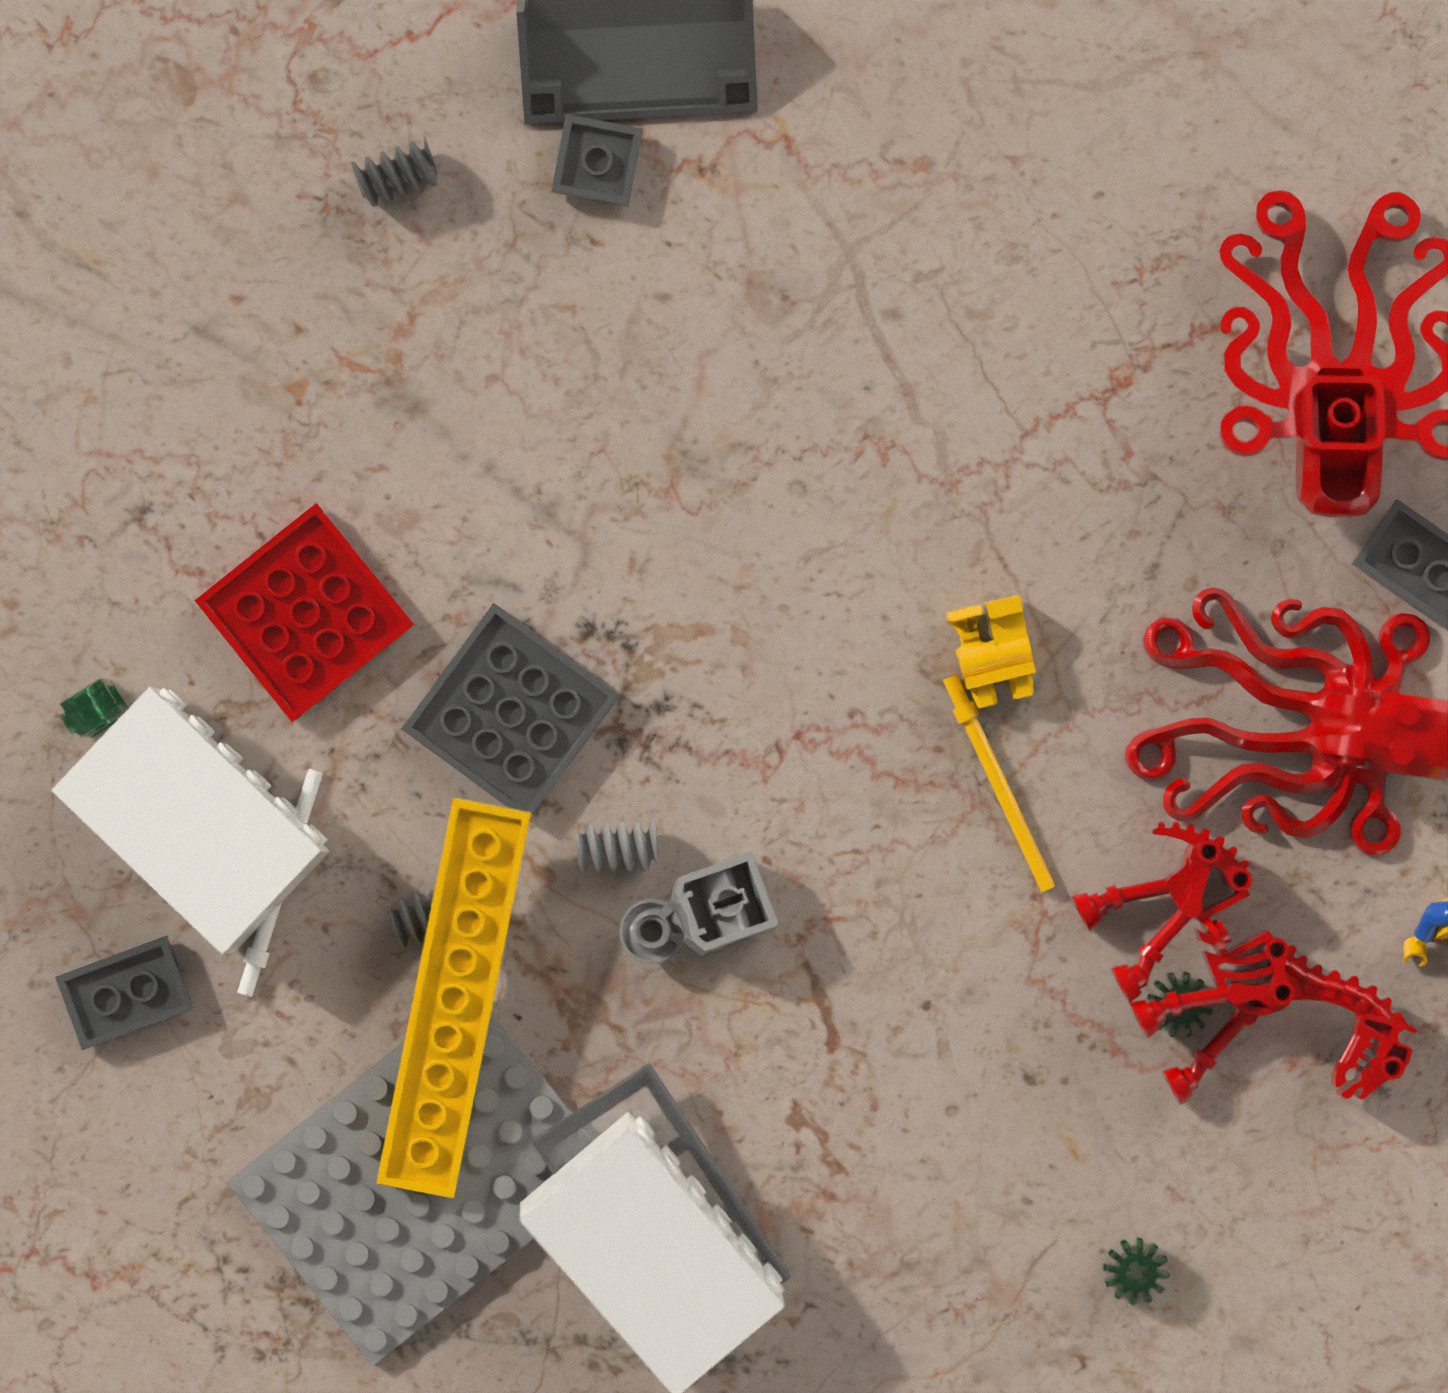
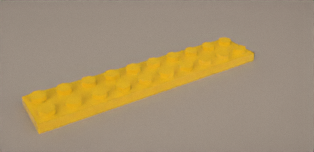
(453, 997)

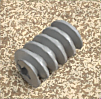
(617, 846)

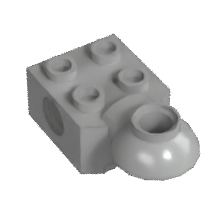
(705, 912)

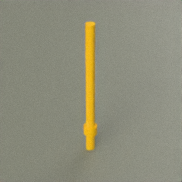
(967, 713)

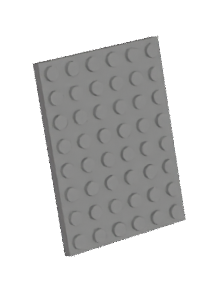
(392, 1254)

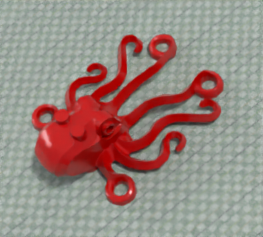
(1334, 406)
(1356, 729)

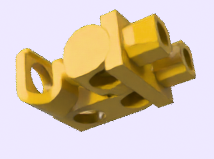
(997, 660)

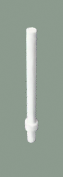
(257, 954)

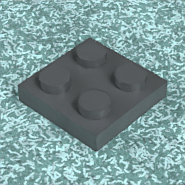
(597, 160)

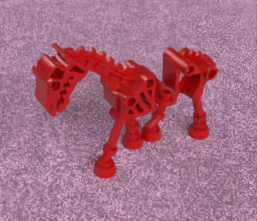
(1285, 979)

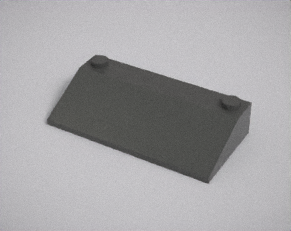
(635, 58)

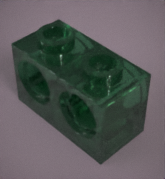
(93, 709)

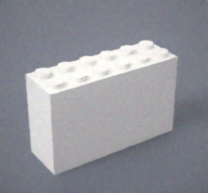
(192, 819)
(653, 1253)

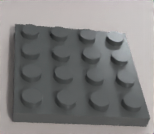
(510, 711)

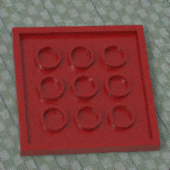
(304, 612)

